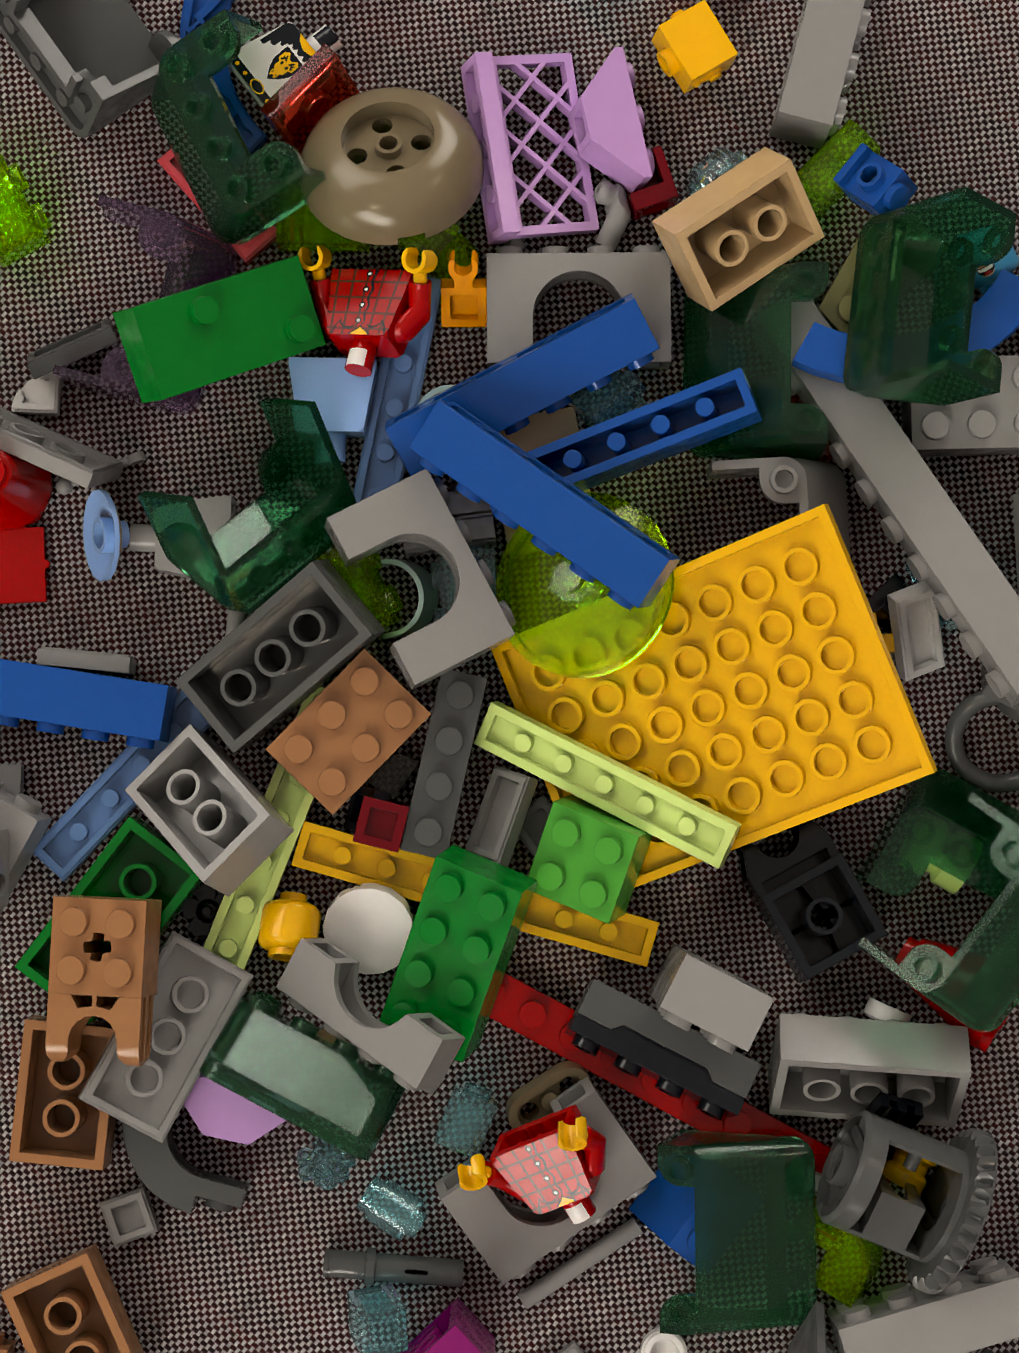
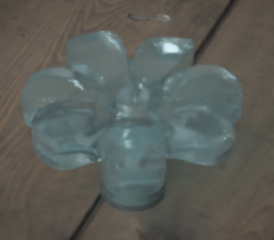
(324, 1164)

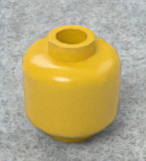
(285, 923)

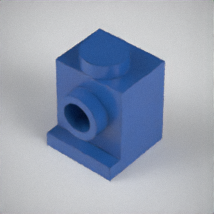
(874, 182)

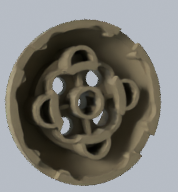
(418, 168)

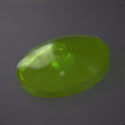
(573, 623)

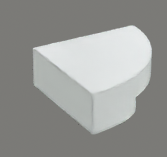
(39, 397)

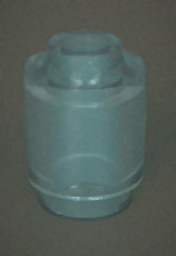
(392, 1208)

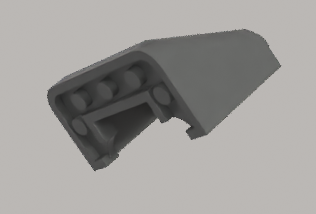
(85, 56)

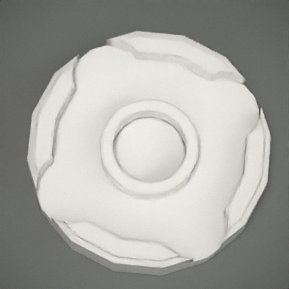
(370, 926)

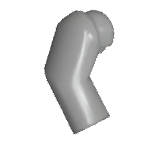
(617, 212)

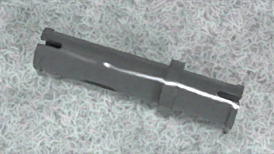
(392, 1268)

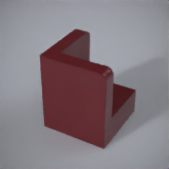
(658, 193)
(381, 824)

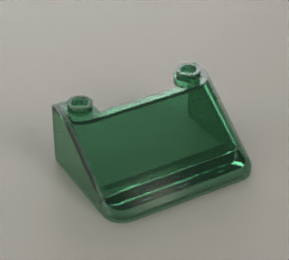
(756, 336)
(749, 1230)

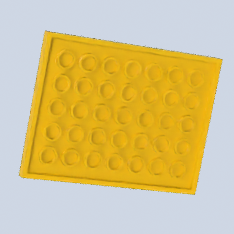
(754, 693)

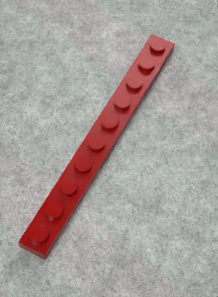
(545, 1022)

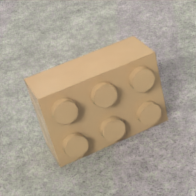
(738, 228)

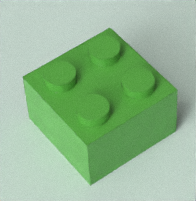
(588, 859)

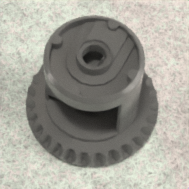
(930, 1231)

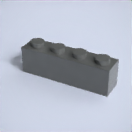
(444, 763)

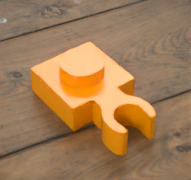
(463, 295)

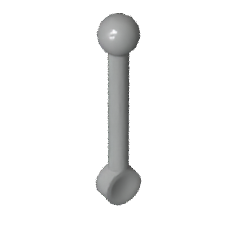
(65, 486)

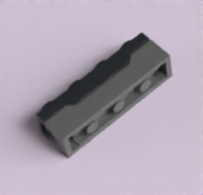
(650, 1045)

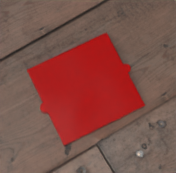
(23, 566)

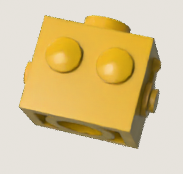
(693, 47)

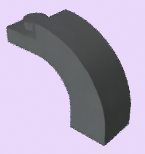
(175, 1178)

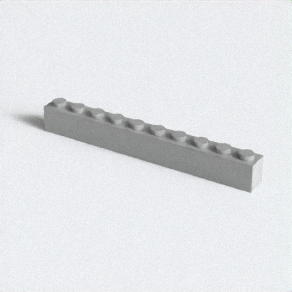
(917, 516)

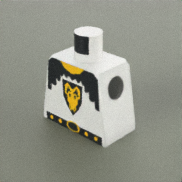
(276, 56)

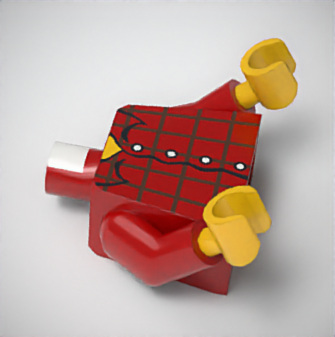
(371, 309)
(544, 1164)

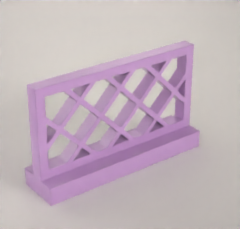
(488, 121)

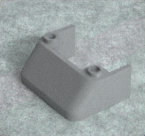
(793, 482)

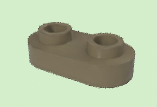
(541, 1092)

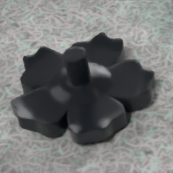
(202, 910)

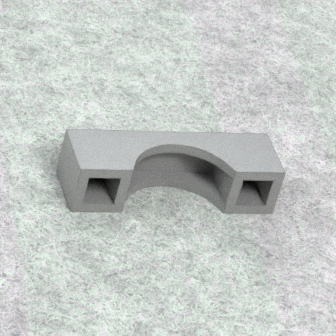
(325, 983)

